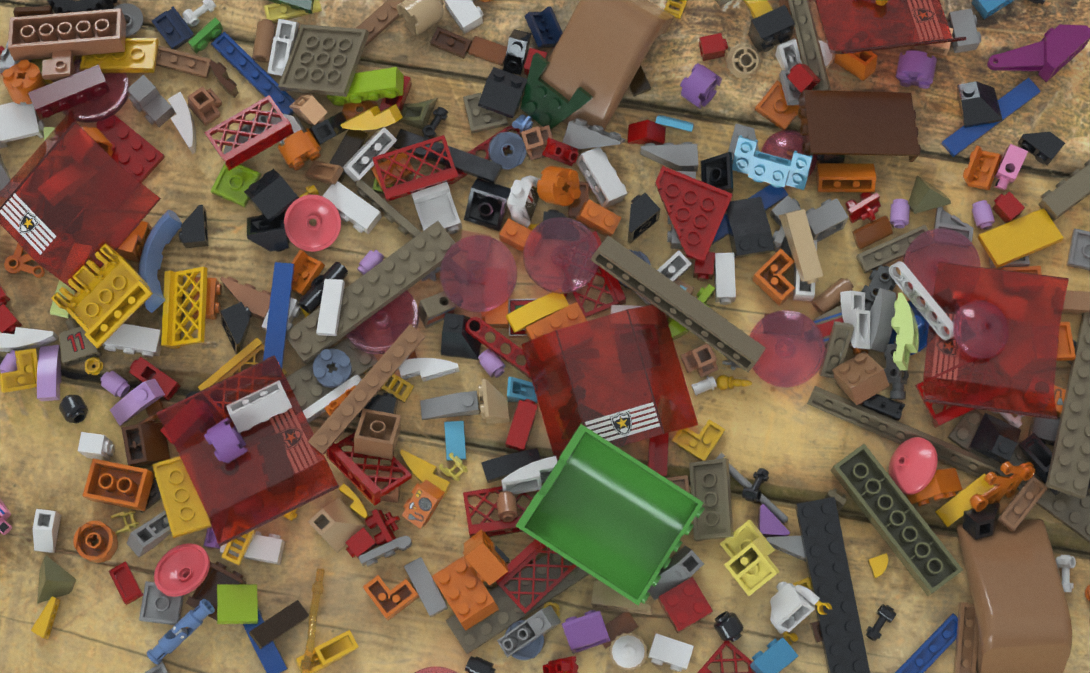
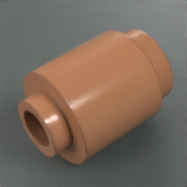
(507, 506)

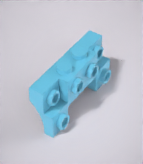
(771, 168)

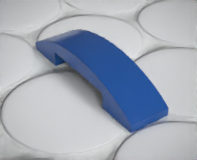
(268, 655)

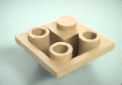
(495, 404)
(336, 524)

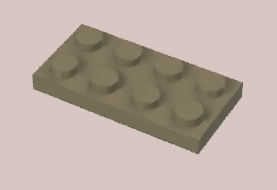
(712, 486)

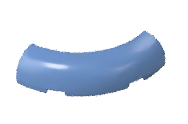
(152, 256)

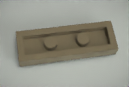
(836, 348)

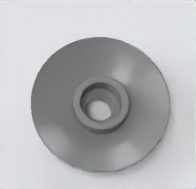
(133, 16)

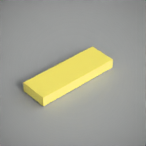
(276, 11)

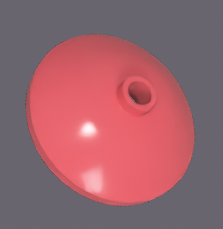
(298, 224)
(913, 465)
(182, 570)

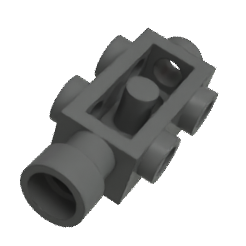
(877, 283)
(894, 375)

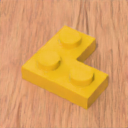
(25, 375)
(702, 444)

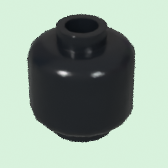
(73, 408)
(728, 626)

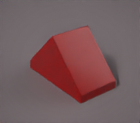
(646, 132)

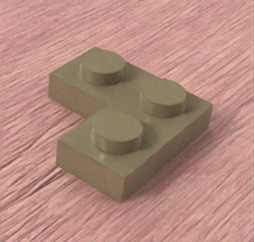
(479, 118)

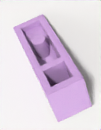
(137, 401)

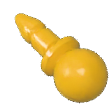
(724, 382)

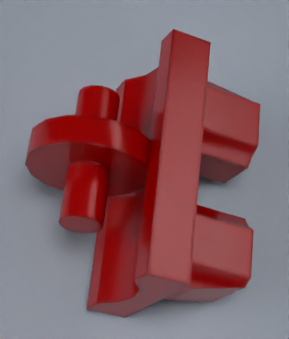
(560, 152)
(864, 209)
(379, 519)
(562, 665)

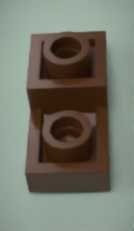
(222, 77)

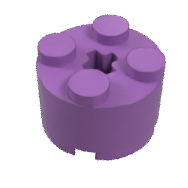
(916, 69)
(700, 86)
(226, 440)

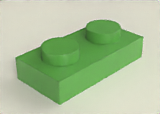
(204, 36)

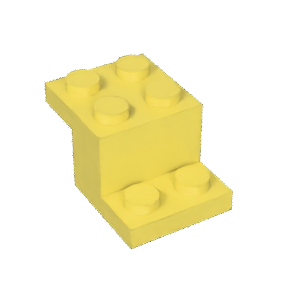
(749, 557)

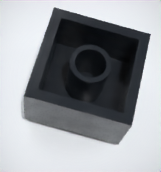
(771, 29)

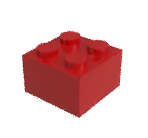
(685, 605)

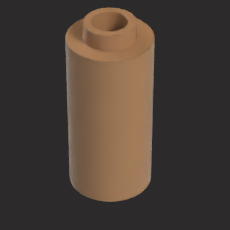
(263, 40)
(831, 297)

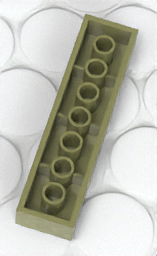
(896, 519)

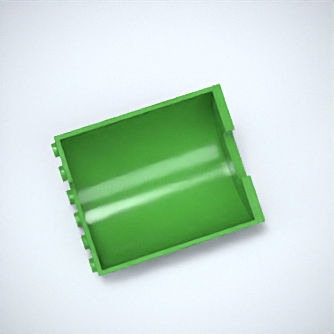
(610, 515)

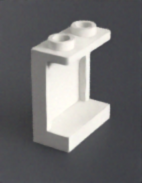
(19, 122)
(437, 205)

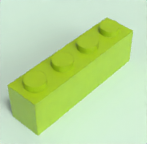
(372, 86)

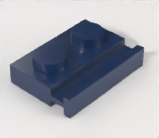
(173, 28)

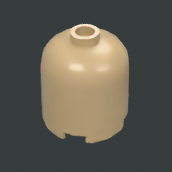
(420, 14)

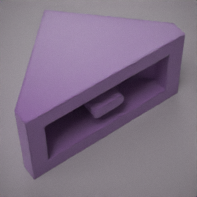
(769, 524)

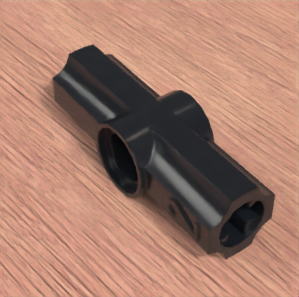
(313, 297)

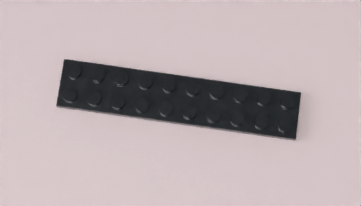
(833, 585)

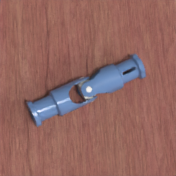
(179, 633)

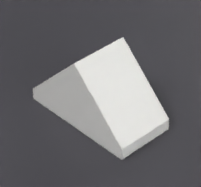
(788, 54)

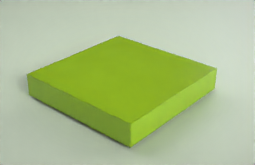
(233, 183)
(237, 604)

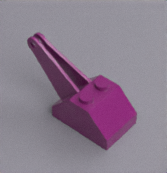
(1046, 56)

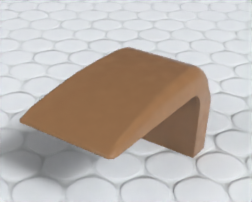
(603, 53)
(1017, 600)

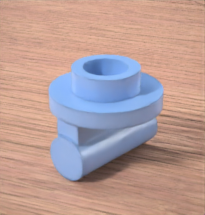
(523, 123)

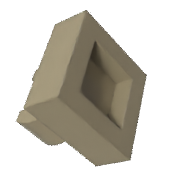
(840, 500)

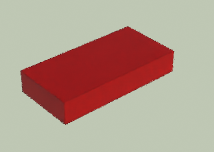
(126, 583)

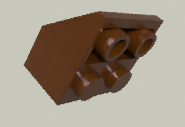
(145, 444)

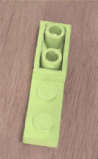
(907, 332)

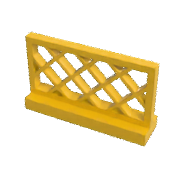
(174, 307)
(236, 363)

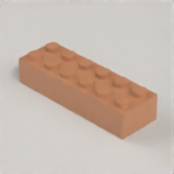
(75, 31)

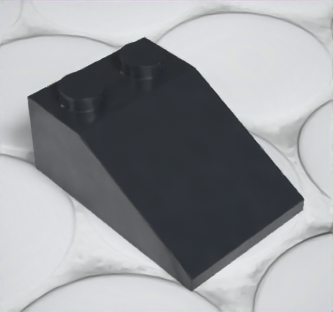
(748, 228)

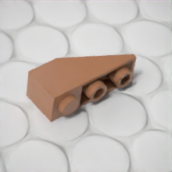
(256, 301)

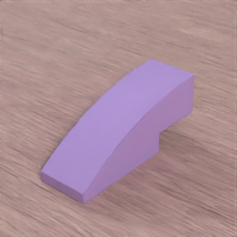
(49, 373)

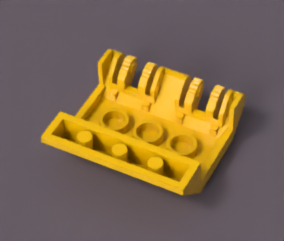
(104, 295)

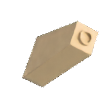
(801, 245)

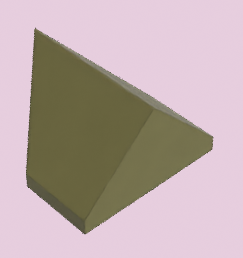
(418, 113)
(926, 197)
(53, 581)

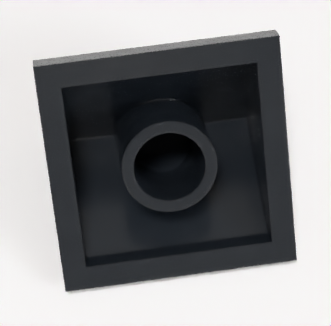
(718, 171)

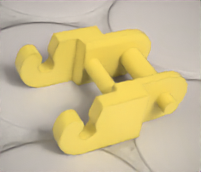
(458, 463)
(123, 514)

